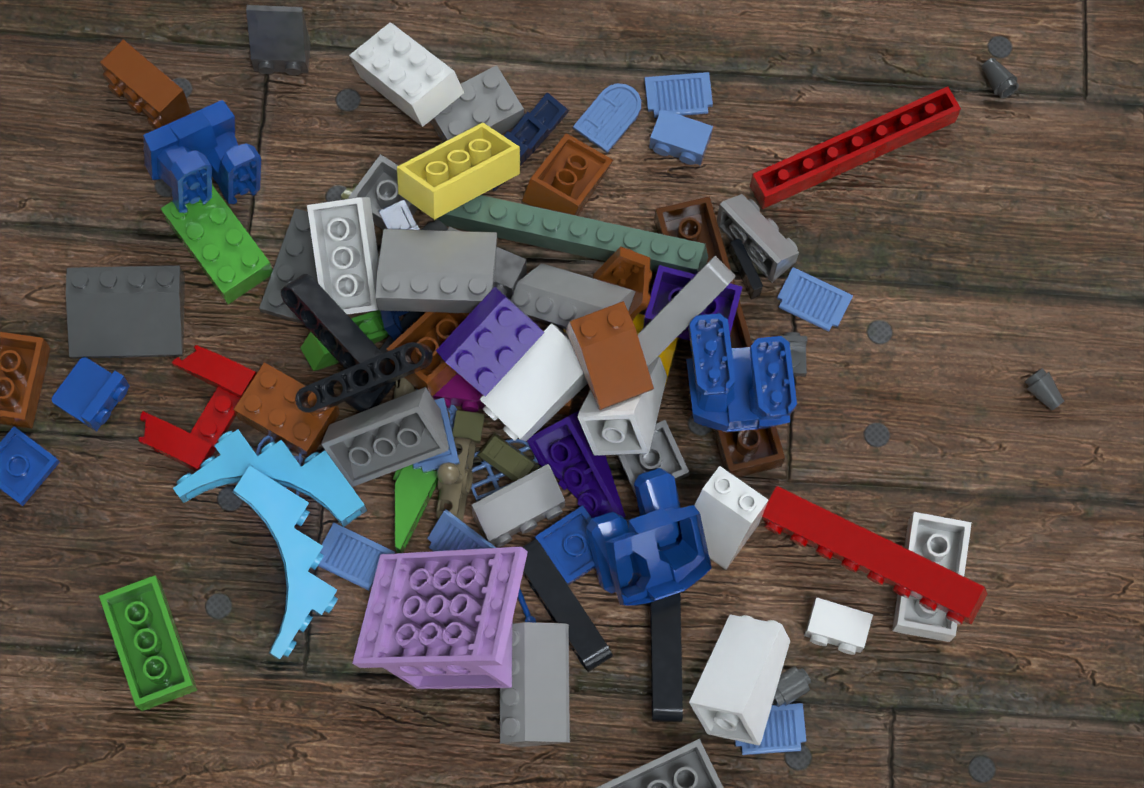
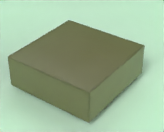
(468, 425)

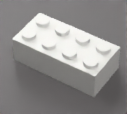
(406, 74)
(346, 252)
(946, 544)

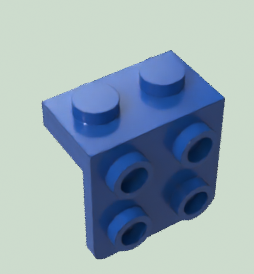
(90, 393)

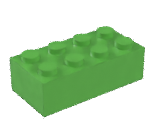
(219, 246)
(148, 643)

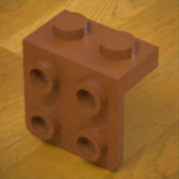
(629, 271)

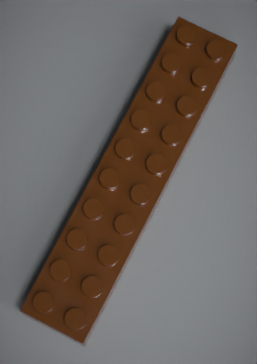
(744, 450)

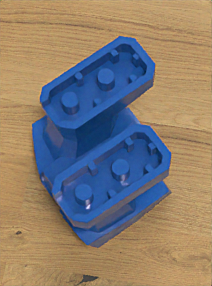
(201, 148)
(738, 385)
(651, 546)

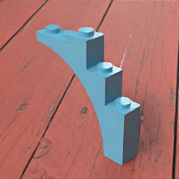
(316, 478)
(304, 592)

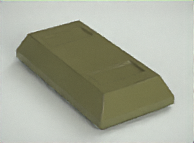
(507, 458)

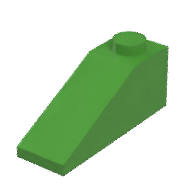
(320, 357)
(412, 496)

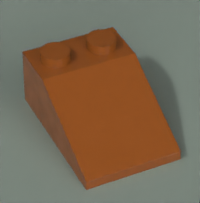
(567, 177)
(610, 355)

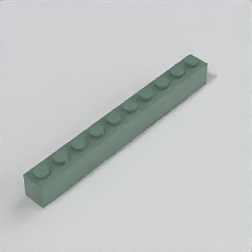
(573, 233)

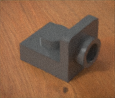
(798, 352)

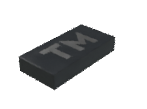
(745, 268)

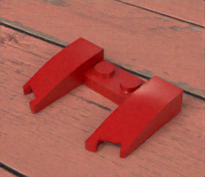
(198, 445)

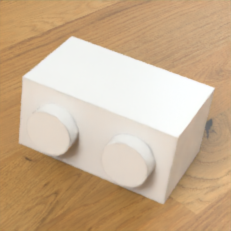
(838, 626)

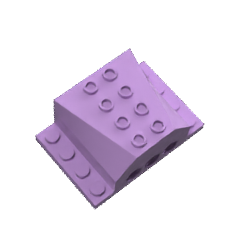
(443, 617)

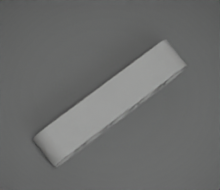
(683, 308)

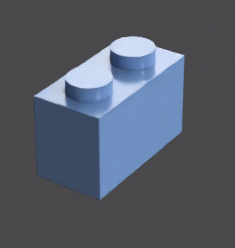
(680, 137)

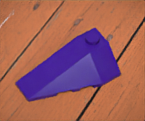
(576, 466)

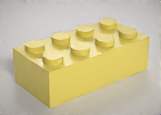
(458, 170)

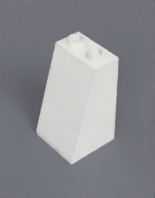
(536, 385)
(626, 425)
(728, 515)
(741, 679)

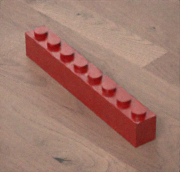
(854, 147)
(874, 555)

